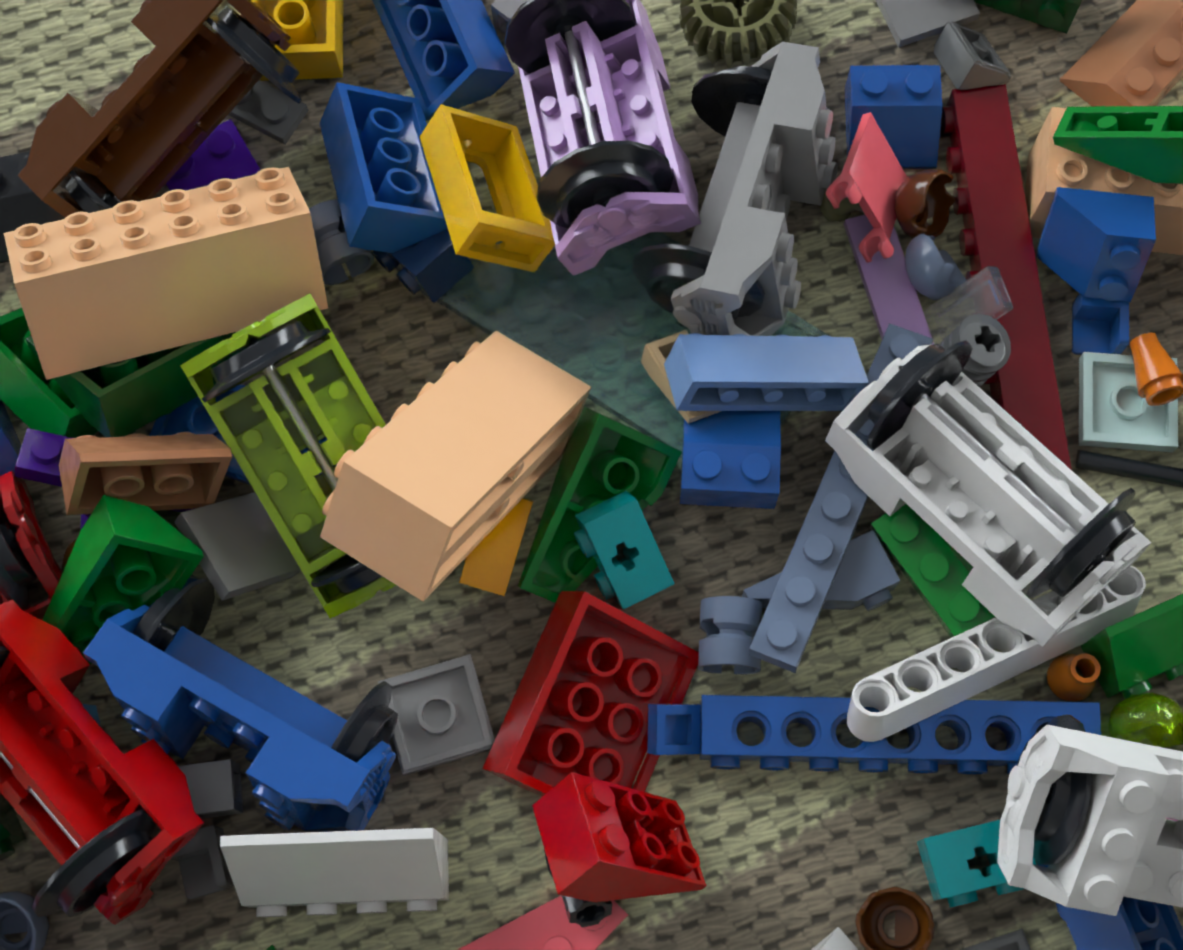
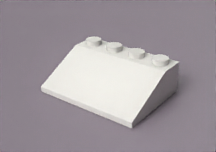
(338, 869)

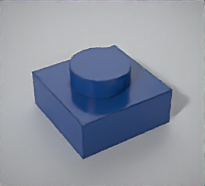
(674, 729)

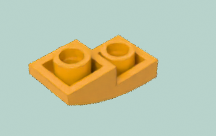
(494, 558)

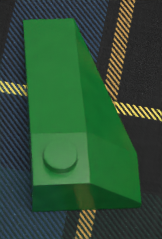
(596, 465)
(118, 563)

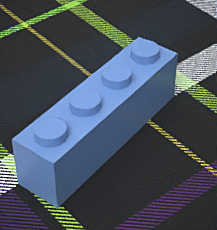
(764, 373)

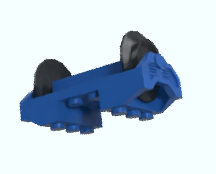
(304, 758)

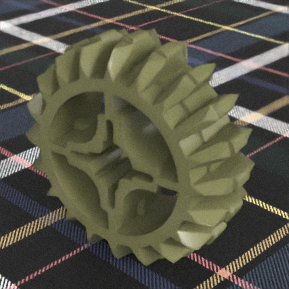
(722, 34)

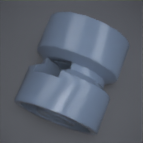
(334, 245)
(729, 631)

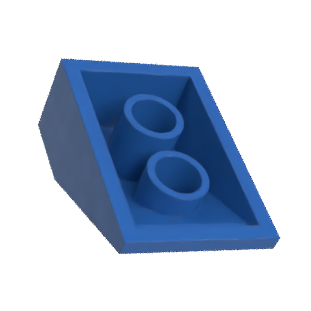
(732, 460)

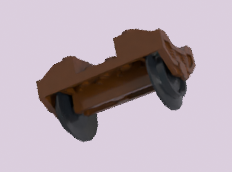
(163, 108)

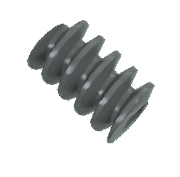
(989, 345)

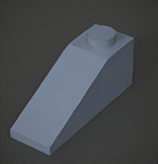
(863, 578)

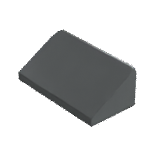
(969, 58)

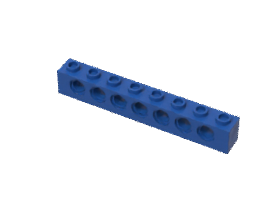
(823, 714)

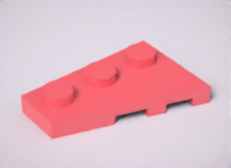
(549, 930)

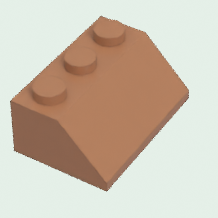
(1134, 59)
(143, 469)

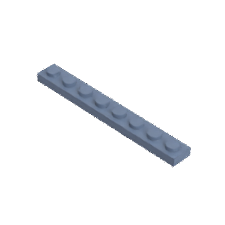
(822, 539)

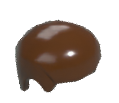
(921, 198)
(912, 921)

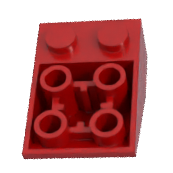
(615, 841)

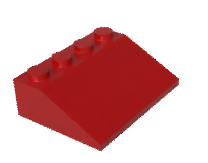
(589, 698)

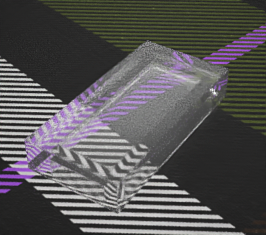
(980, 294)

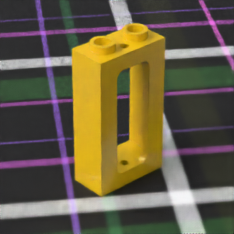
(510, 180)

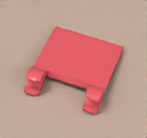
(870, 179)

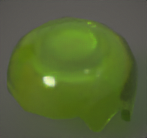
(1148, 717)

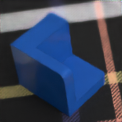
(1099, 325)

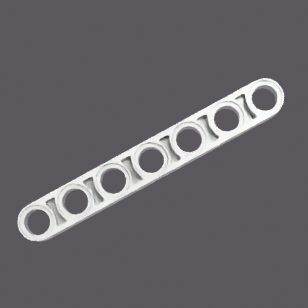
(980, 664)

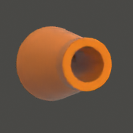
(1155, 371)
(1066, 682)

